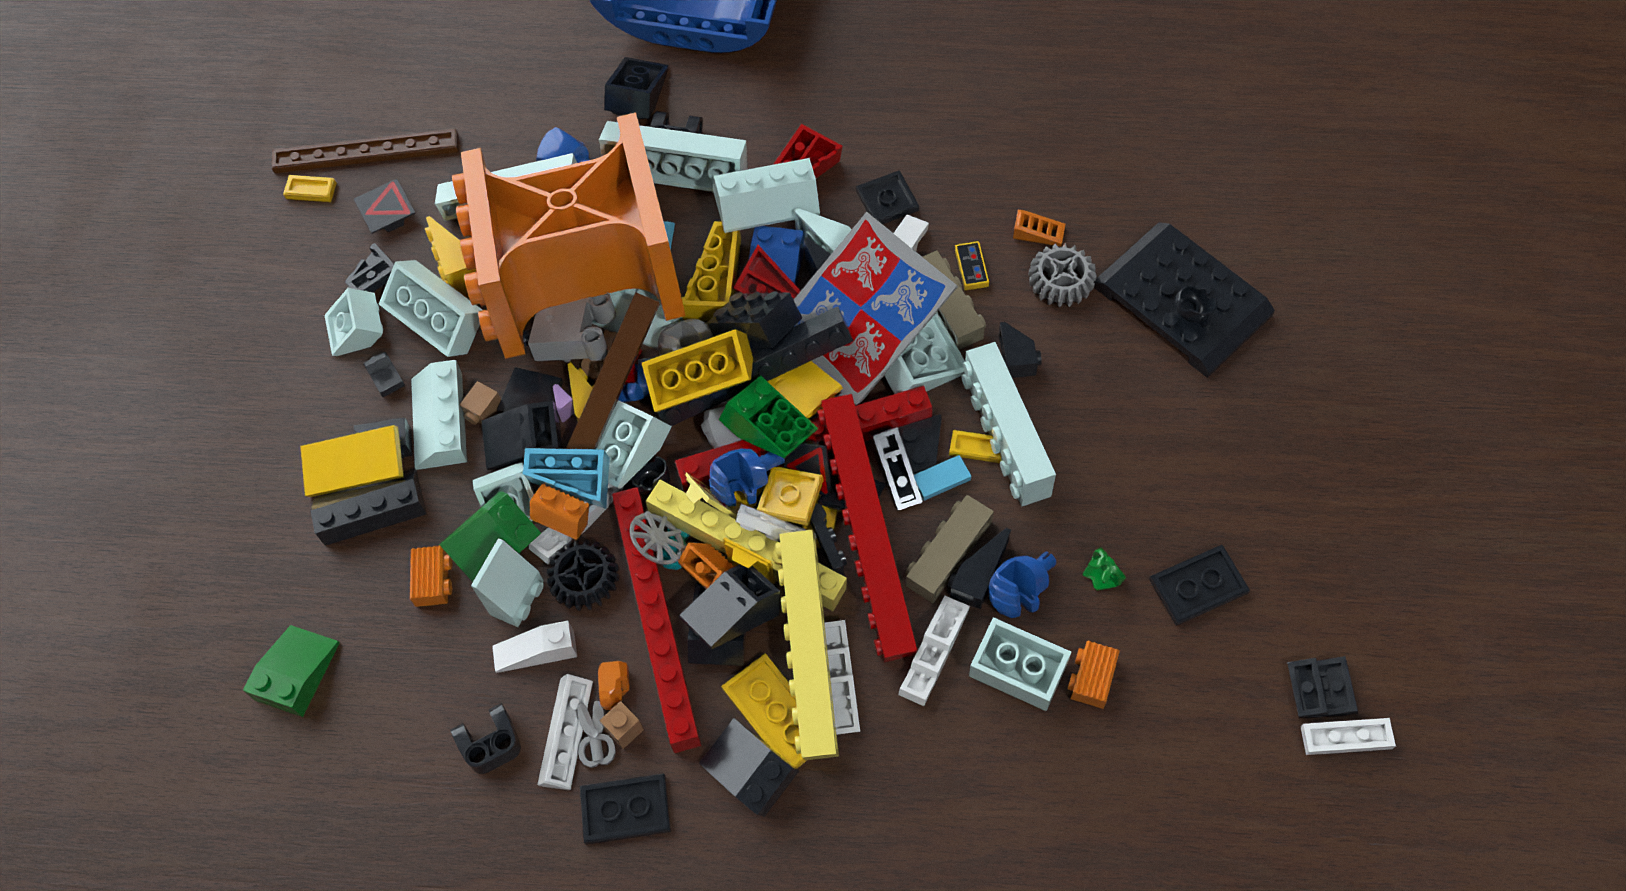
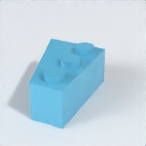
(572, 471)

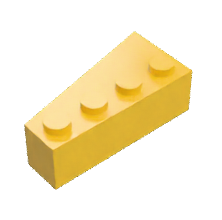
(714, 274)

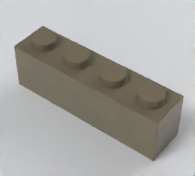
(958, 310)
(949, 548)

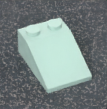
(821, 230)
(630, 441)
(507, 584)

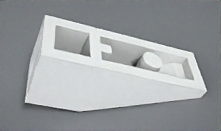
(536, 647)

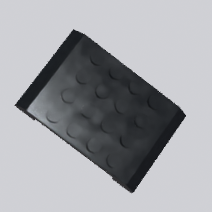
(1163, 264)

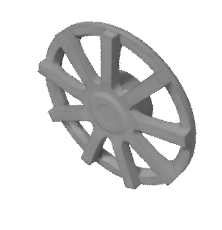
(656, 538)

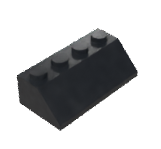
(367, 508)

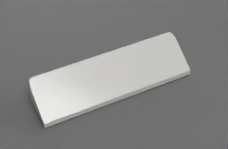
(564, 733)

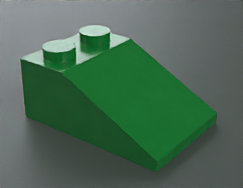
(477, 536)
(291, 670)

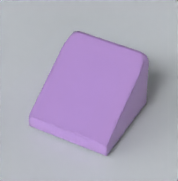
(563, 403)

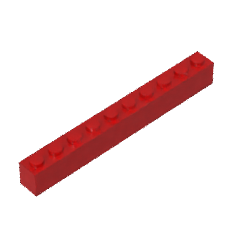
(873, 417)
(868, 529)
(657, 628)

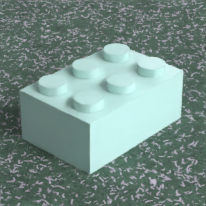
(1019, 664)

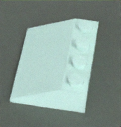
(927, 361)

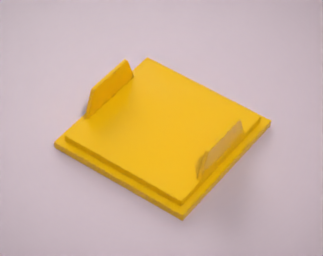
(740, 555)

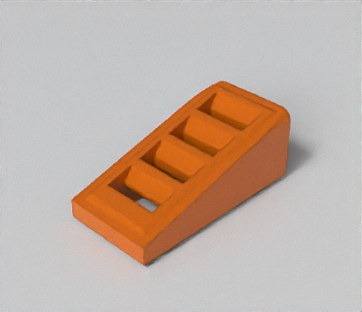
(1028, 234)

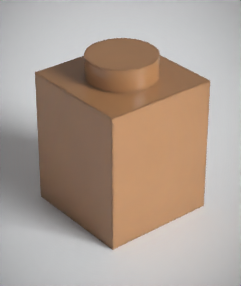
(480, 403)
(621, 725)

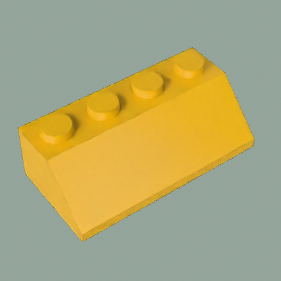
(698, 369)

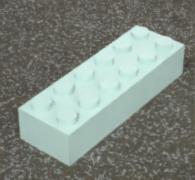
(683, 157)
(1009, 424)

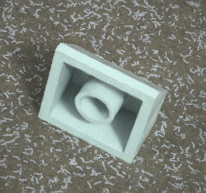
(353, 322)
(507, 480)

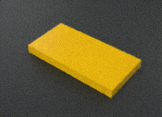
(351, 461)
(767, 705)

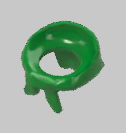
(1103, 571)

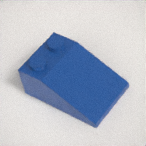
(782, 246)

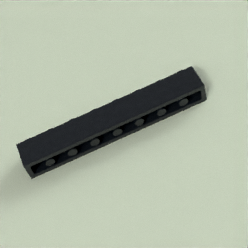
(796, 348)

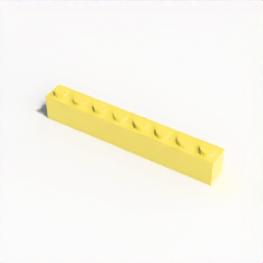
(713, 525)
(808, 646)

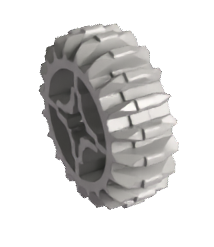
(1064, 283)

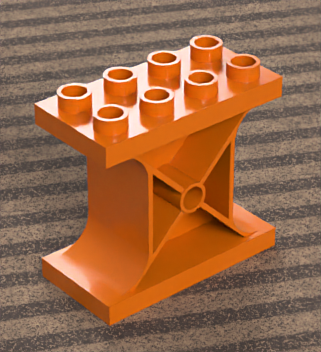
(562, 236)

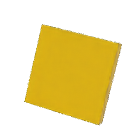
(790, 495)

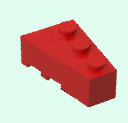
(810, 144)
(764, 276)

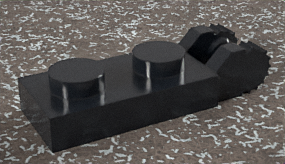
(826, 539)

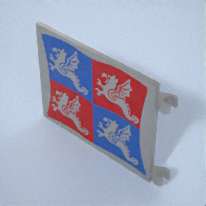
(884, 297)

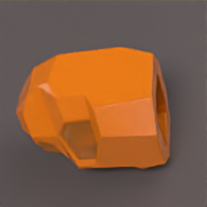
(613, 683)

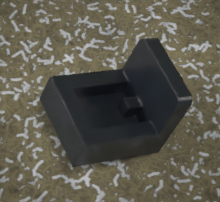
(384, 374)

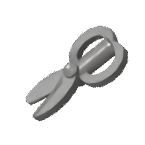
(594, 730)

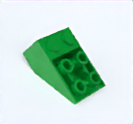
(766, 419)

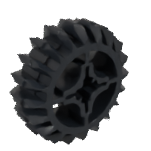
(562, 576)

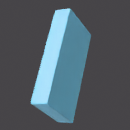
(942, 477)

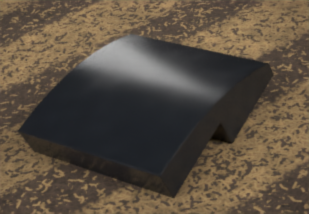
(1322, 687)

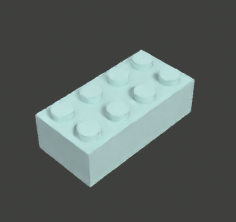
(431, 308)

